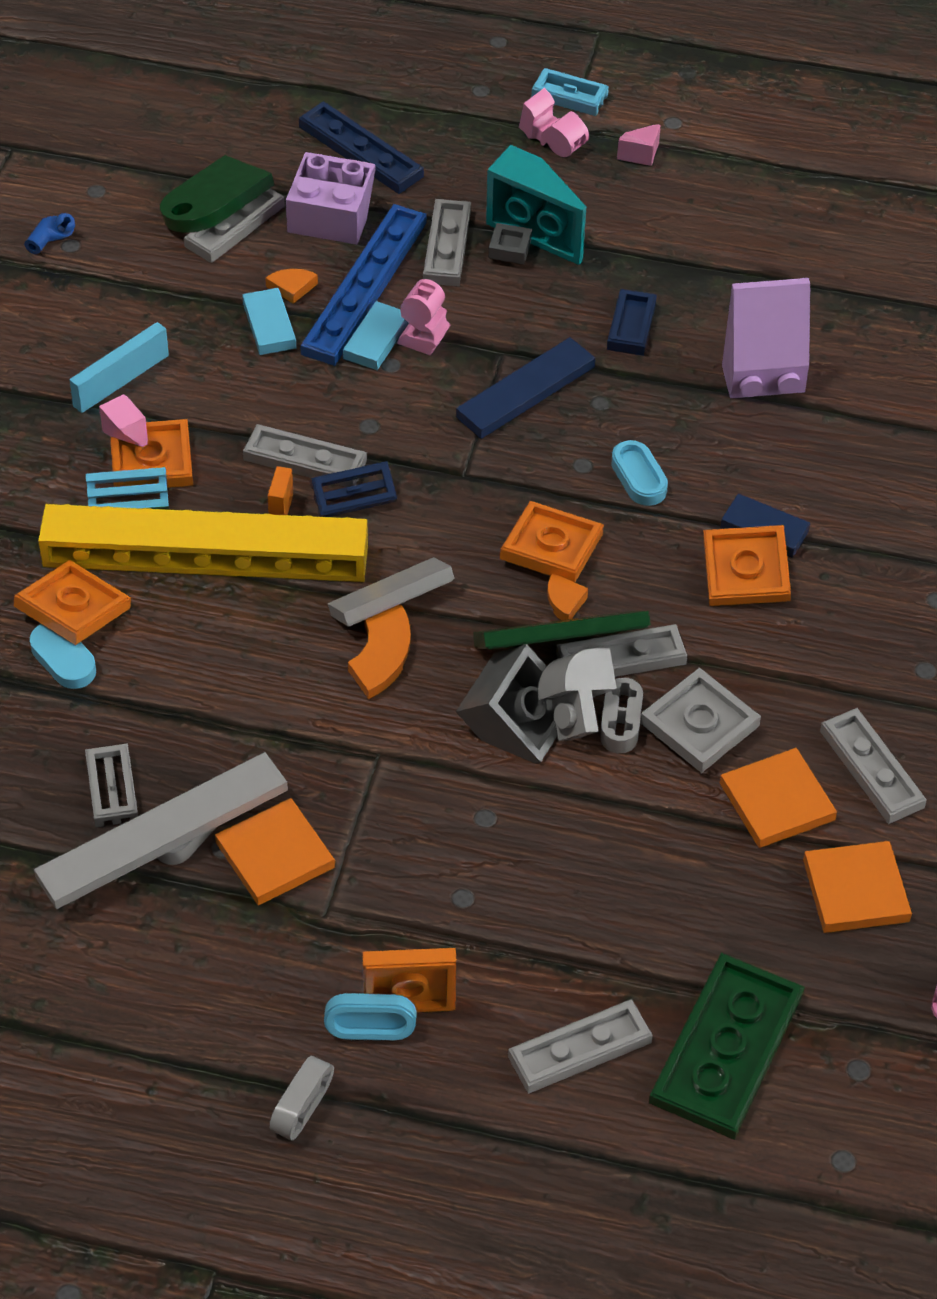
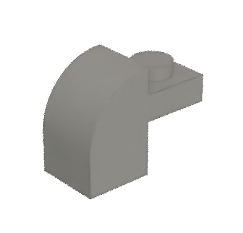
(571, 687)

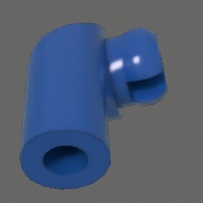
(48, 230)

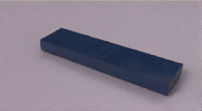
(359, 144)
(525, 387)

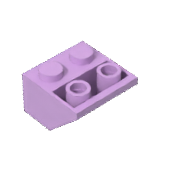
(330, 198)

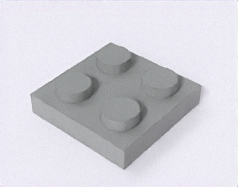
(700, 720)

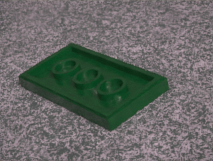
(561, 629)
(726, 1046)

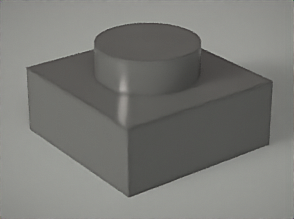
(510, 243)

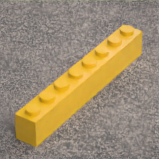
(204, 542)

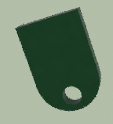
(213, 195)

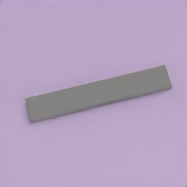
(160, 830)

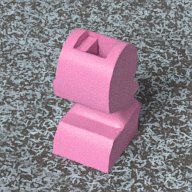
(561, 134)
(425, 317)

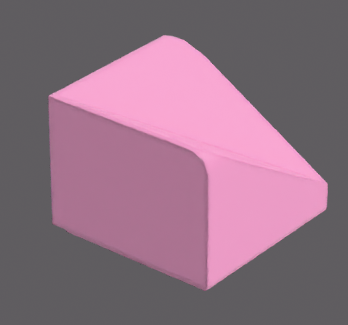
(639, 145)
(124, 421)

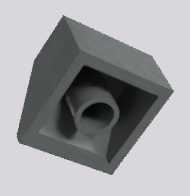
(506, 705)

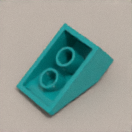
(532, 196)

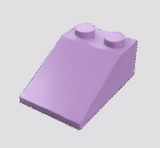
(767, 338)

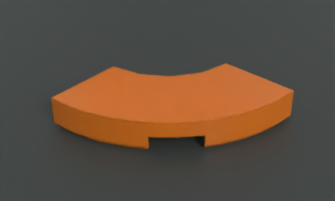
(384, 653)

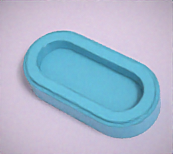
(639, 473)
(67, 663)
(370, 1016)

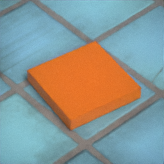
(166, 448)
(551, 541)
(746, 565)
(72, 602)
(778, 797)
(274, 851)
(857, 886)
(418, 974)

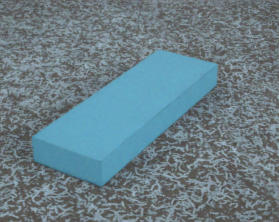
(119, 367)

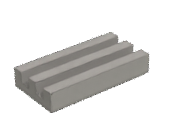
(115, 812)

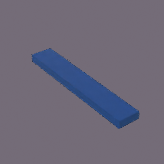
(363, 284)

